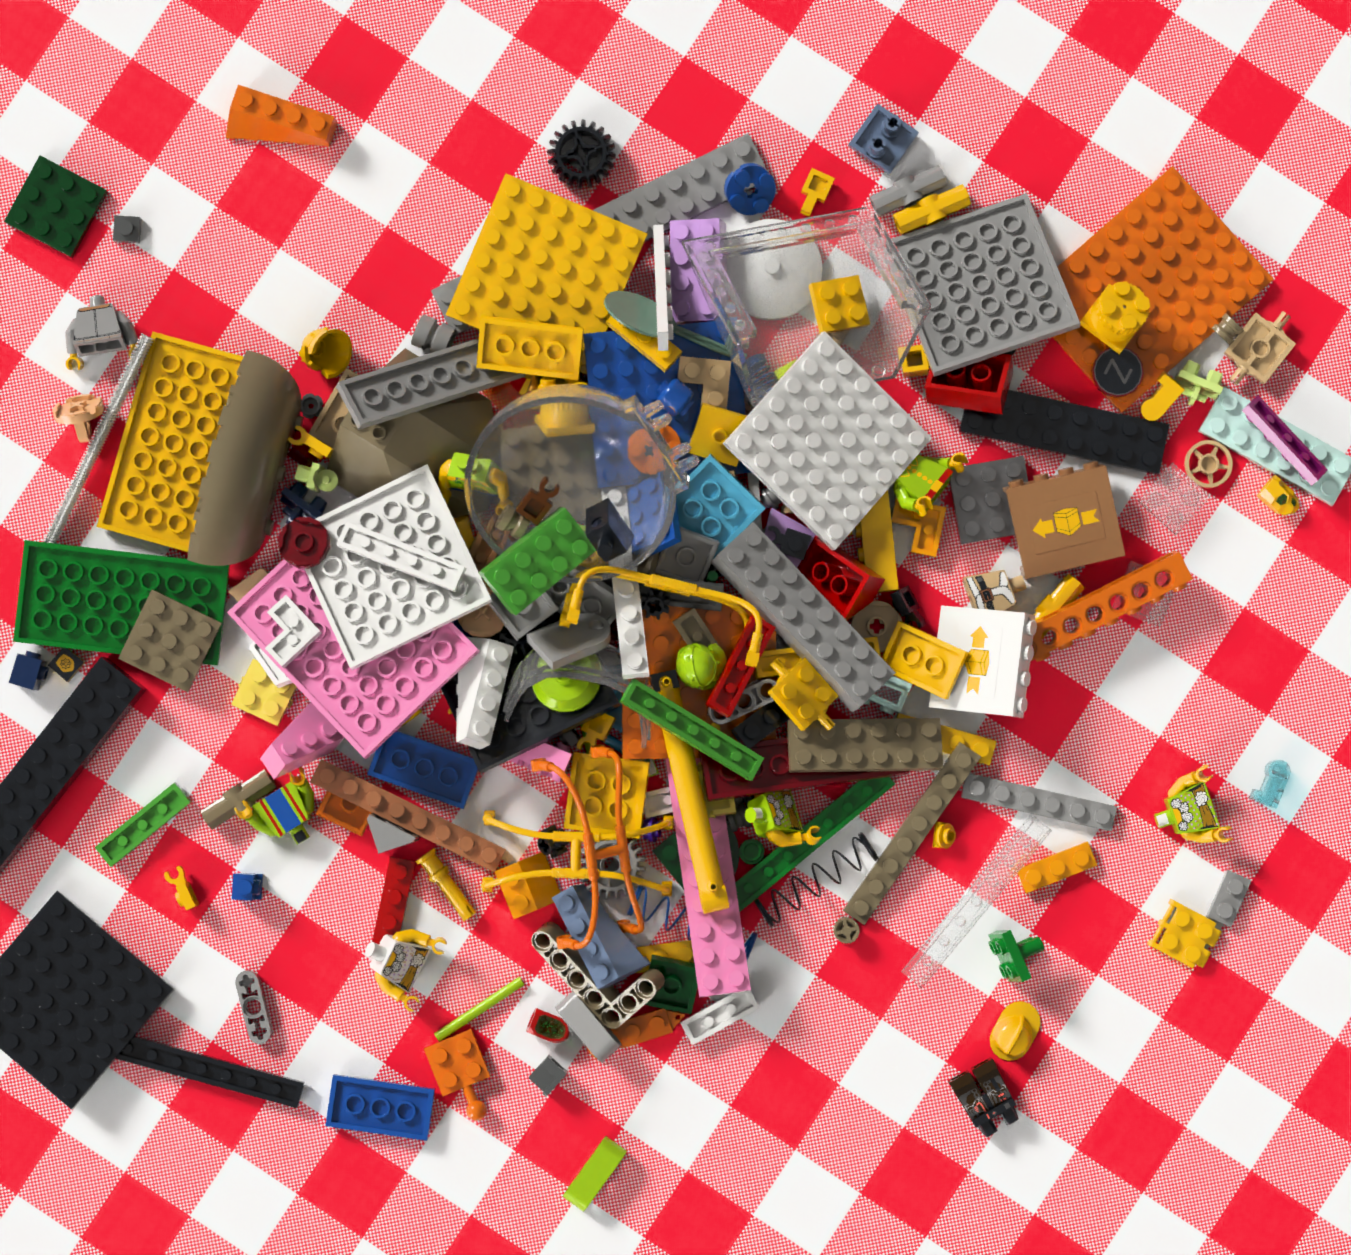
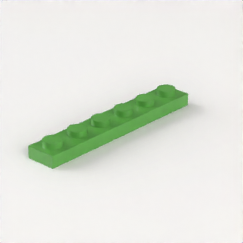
(691, 729)

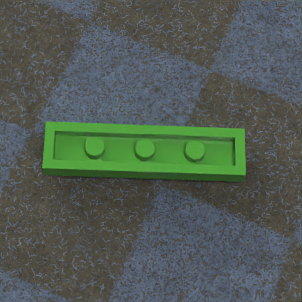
(143, 824)

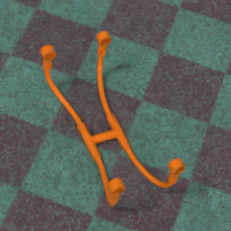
(593, 855)

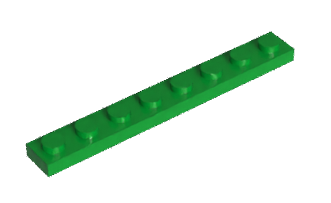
(830, 822)

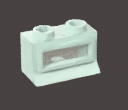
(891, 695)

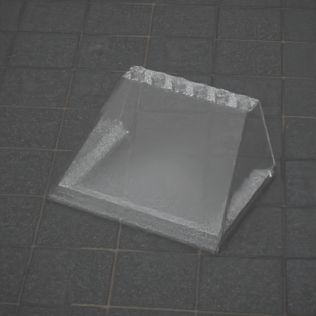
(763, 303)

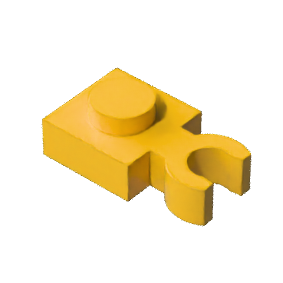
(596, 729)

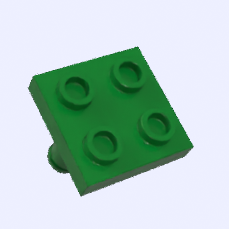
(1013, 954)

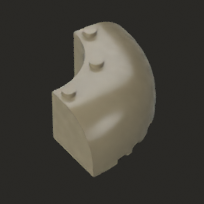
(246, 463)

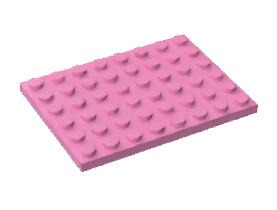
(360, 702)

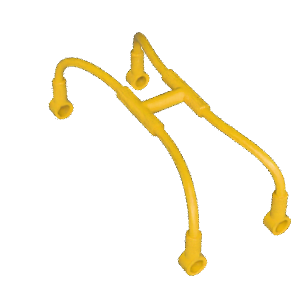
(573, 600)
(576, 840)

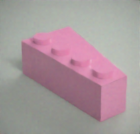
(557, 754)

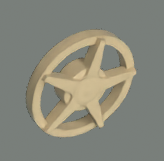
(1208, 463)

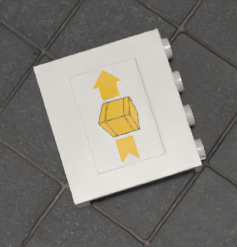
(997, 661)

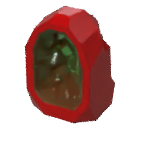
(547, 1026)

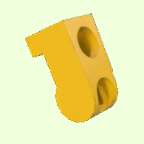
(1157, 404)

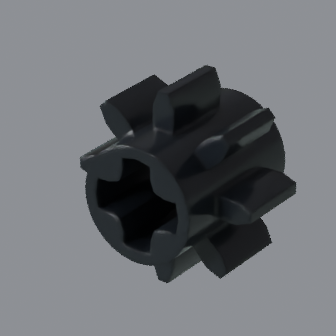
(657, 609)
(551, 847)

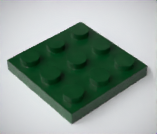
(56, 206)

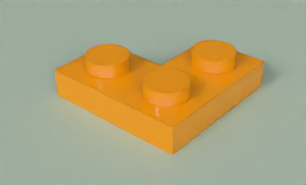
(927, 528)

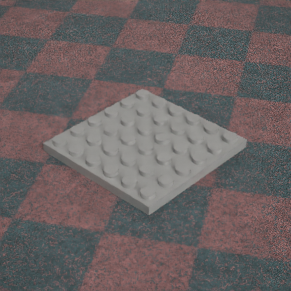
(986, 284)

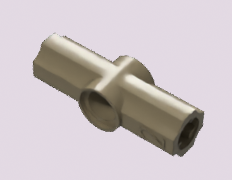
(251, 791)

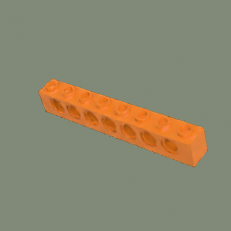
(1177, 579)

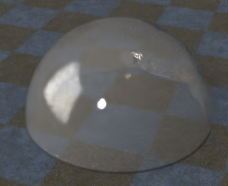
(592, 449)

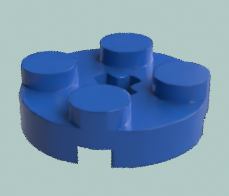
(760, 199)

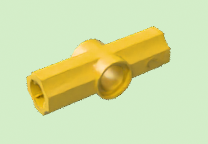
(931, 209)
(1063, 594)

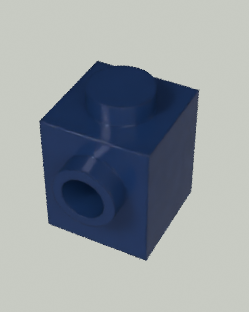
(29, 671)

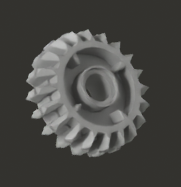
(615, 885)

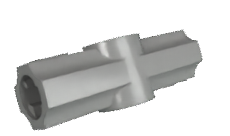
(908, 191)

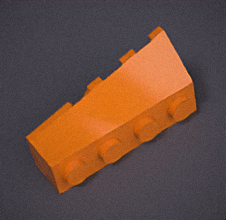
(270, 118)

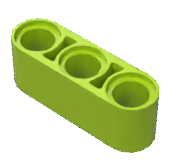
(594, 1173)

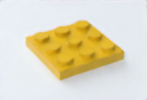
(597, 788)

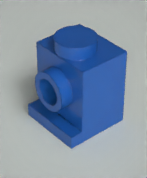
(247, 886)

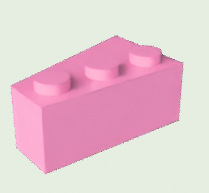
(302, 742)

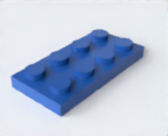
(425, 768)
(380, 1107)

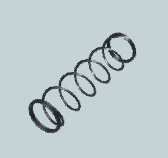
(863, 840)

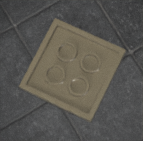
(170, 640)

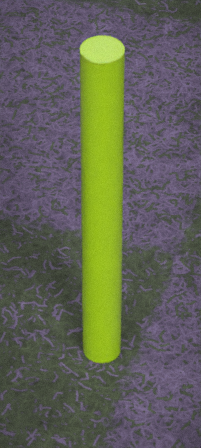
(479, 1009)

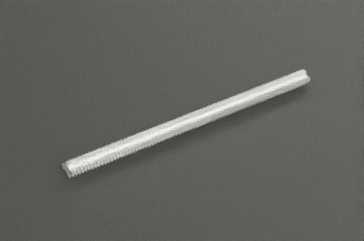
(98, 440)

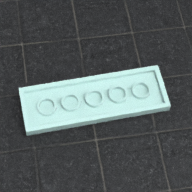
(1231, 428)

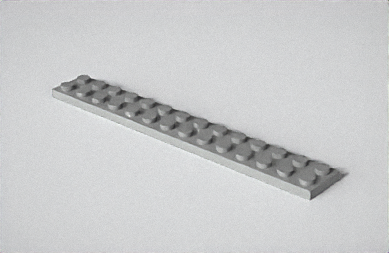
(673, 196)

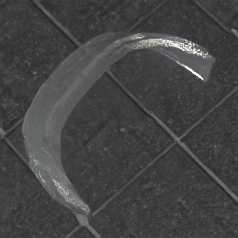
(598, 668)

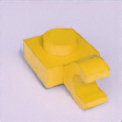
(816, 188)
(317, 448)
(185, 895)

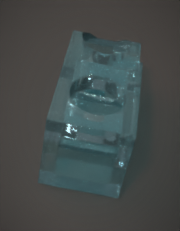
(1273, 785)

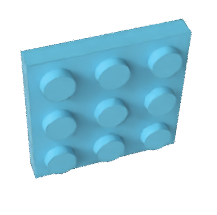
(716, 503)

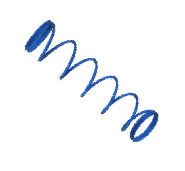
(749, 943)

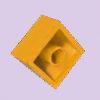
(530, 893)

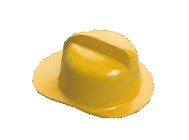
(1015, 1031)

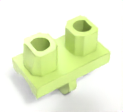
(1197, 387)
(317, 477)

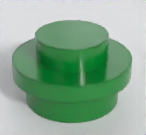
(751, 851)

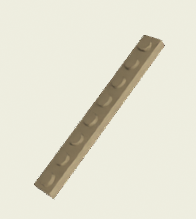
(911, 833)

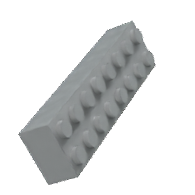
(802, 616)

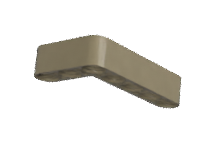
(585, 987)

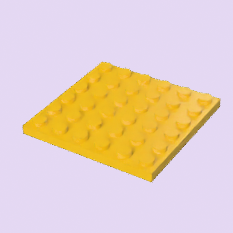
(545, 262)

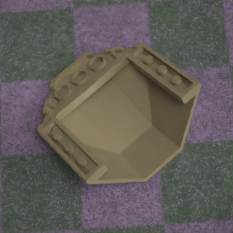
(398, 446)

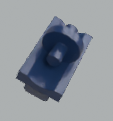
(298, 507)

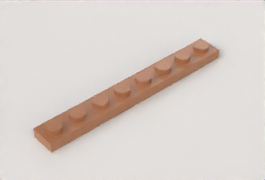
(407, 815)

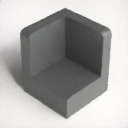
(548, 1075)

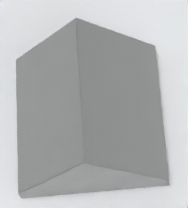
(389, 835)

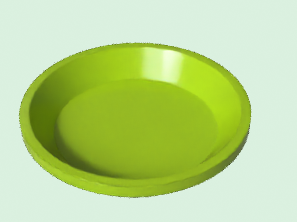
(565, 693)

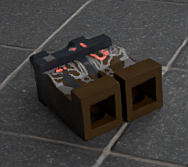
(989, 1103)

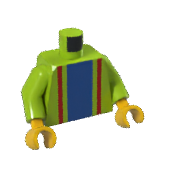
(283, 810)

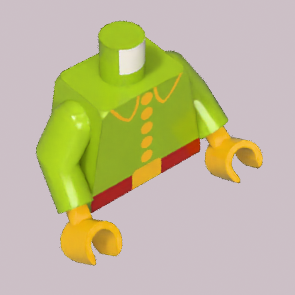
(925, 481)

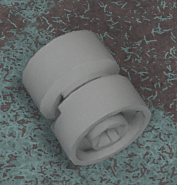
(432, 335)

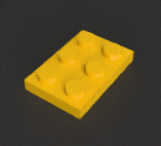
(924, 659)

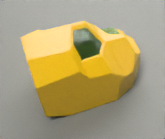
(1279, 497)

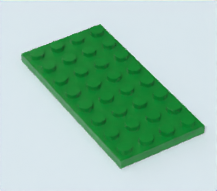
(95, 595)

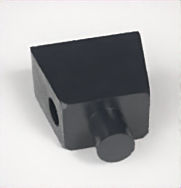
(611, 534)

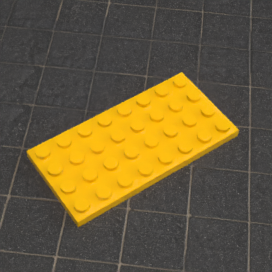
(168, 441)

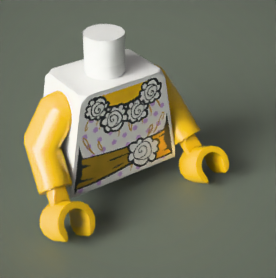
(400, 960)

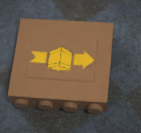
(1064, 520)

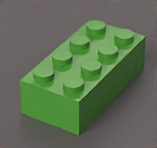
(537, 561)

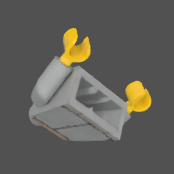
(98, 331)

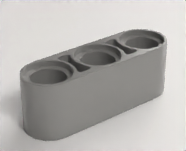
(756, 701)
(588, 1027)

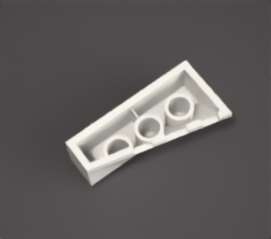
(481, 691)

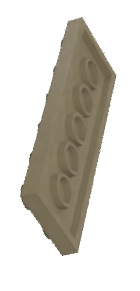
(866, 745)

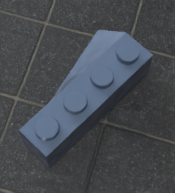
(610, 953)

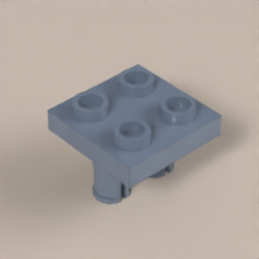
(883, 139)

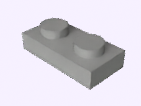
(1228, 898)

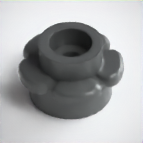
(311, 399)

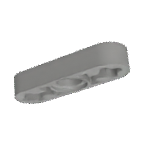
(241, 990)

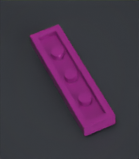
(1284, 440)

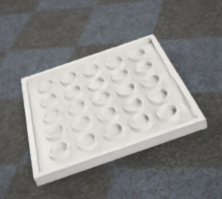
(827, 440)
(381, 607)

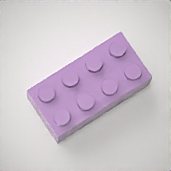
(687, 297)

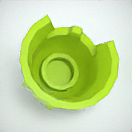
(700, 666)

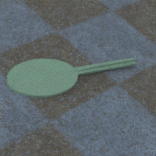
(640, 316)

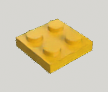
(839, 304)

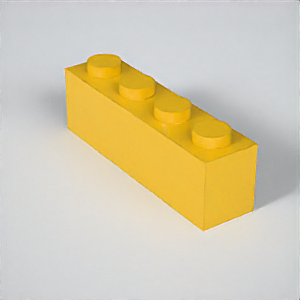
(877, 543)

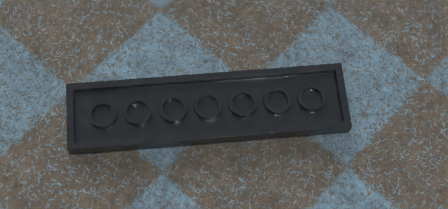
(1072, 431)

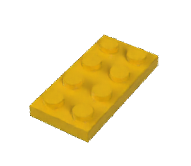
(530, 347)

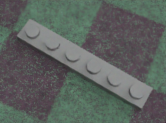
(1039, 802)

